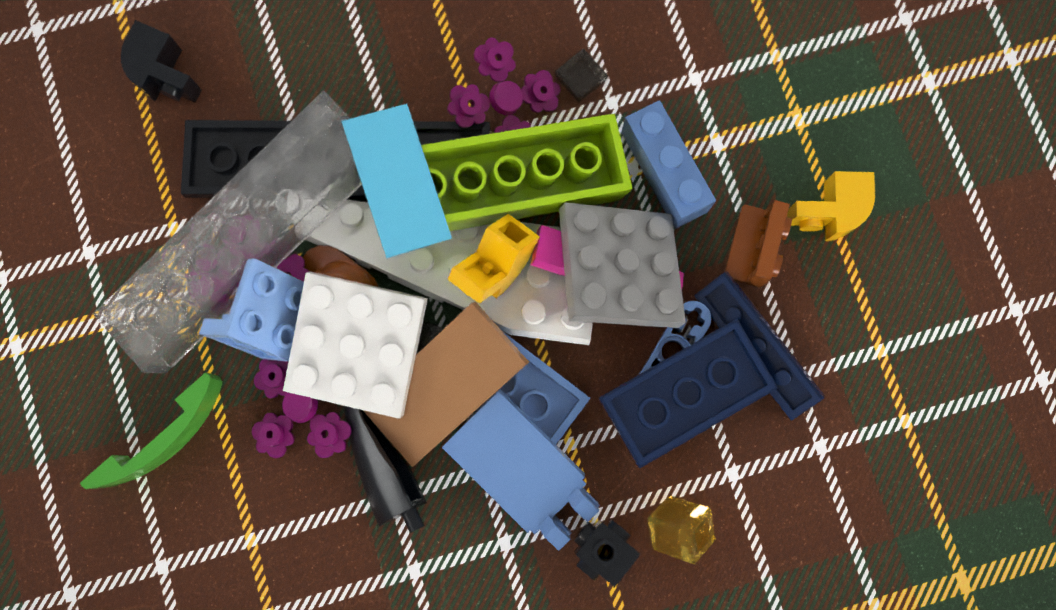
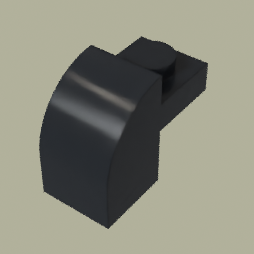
(149, 63)

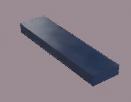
(795, 387)

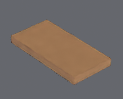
(451, 382)

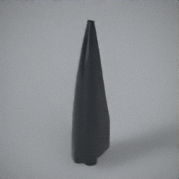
(384, 473)

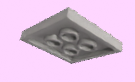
(620, 266)

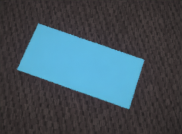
(396, 180)

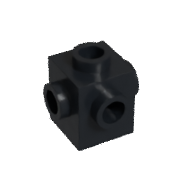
(613, 564)

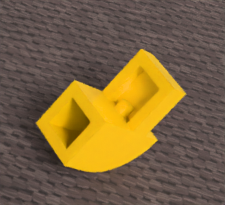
(846, 205)
(497, 260)

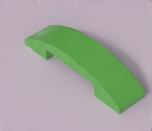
(196, 402)

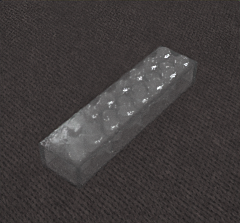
(254, 216)

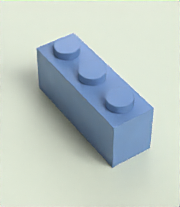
(667, 164)

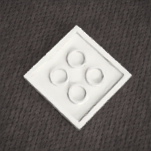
(355, 344)

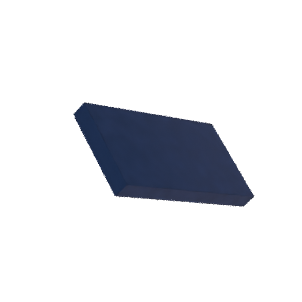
(687, 393)

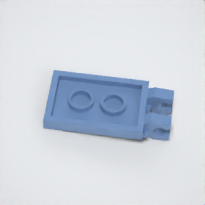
(544, 395)
(521, 468)

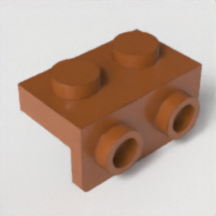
(756, 243)

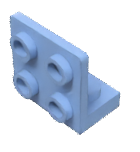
(261, 313)

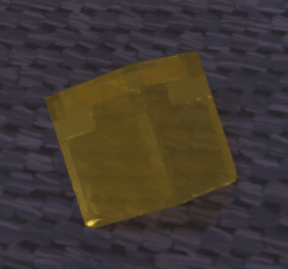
(681, 529)

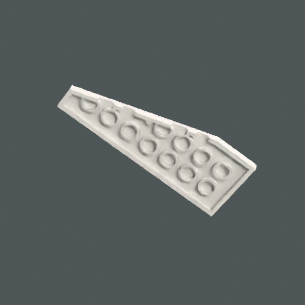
(529, 307)

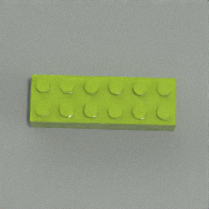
(528, 171)

